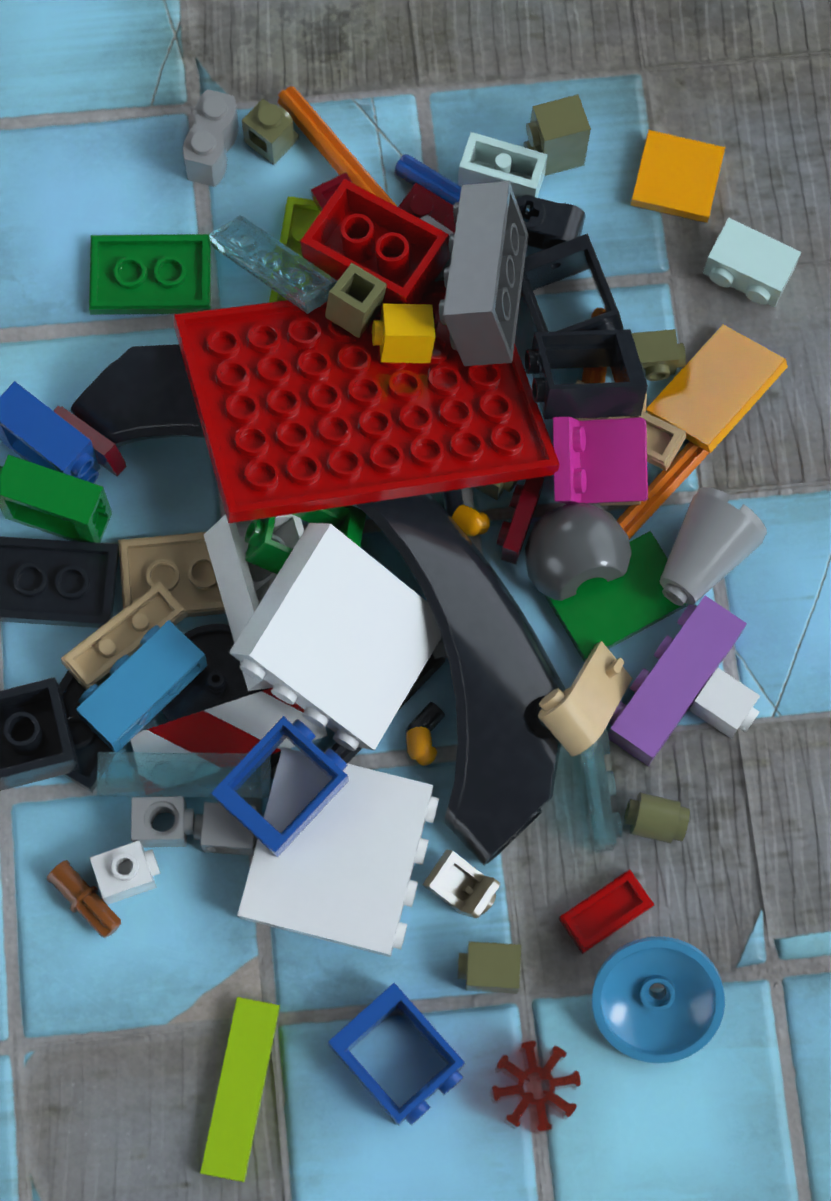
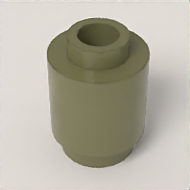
(657, 818)

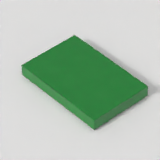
(150, 274)
(618, 607)

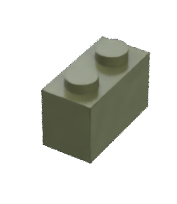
(561, 132)

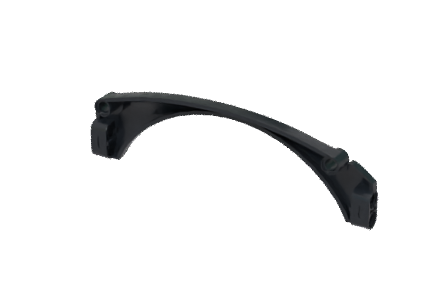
(493, 653)

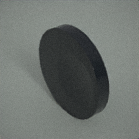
(218, 682)

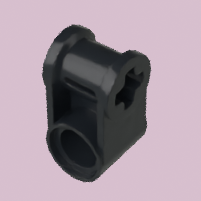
(550, 221)

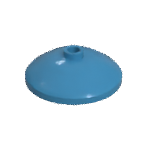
(665, 1023)

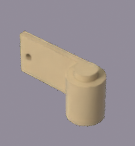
(584, 709)

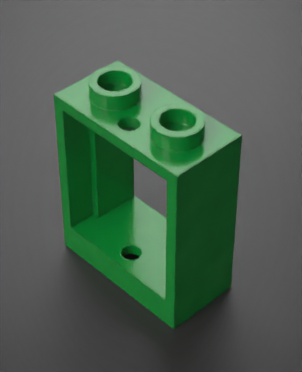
(53, 501)
(272, 555)

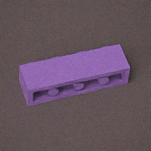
(675, 680)

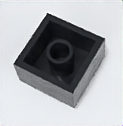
(34, 734)

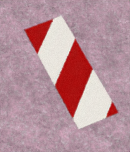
(224, 728)

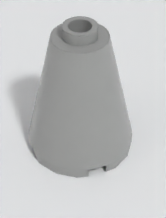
(709, 545)

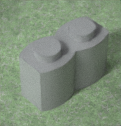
(210, 138)

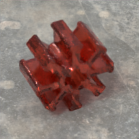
(542, 1076)

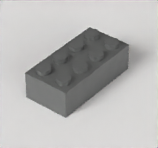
(484, 274)

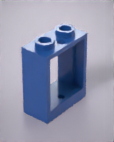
(44, 436)
(301, 737)
(368, 1020)

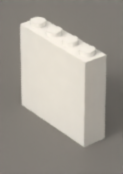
(339, 637)
(349, 865)

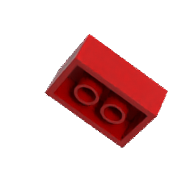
(378, 239)

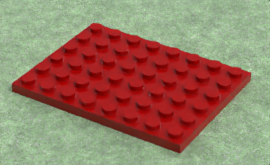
(318, 422)

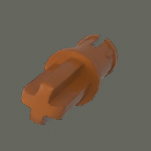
(84, 899)

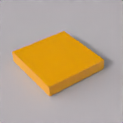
(678, 176)

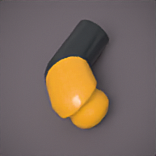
(467, 518)
(419, 734)

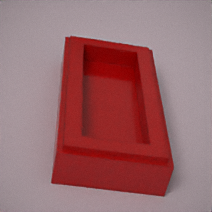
(606, 911)

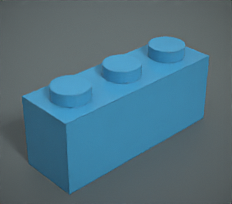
(141, 685)

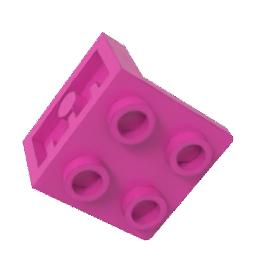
(600, 460)

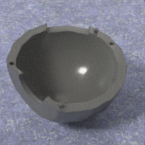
(575, 546)

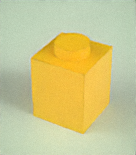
(405, 333)

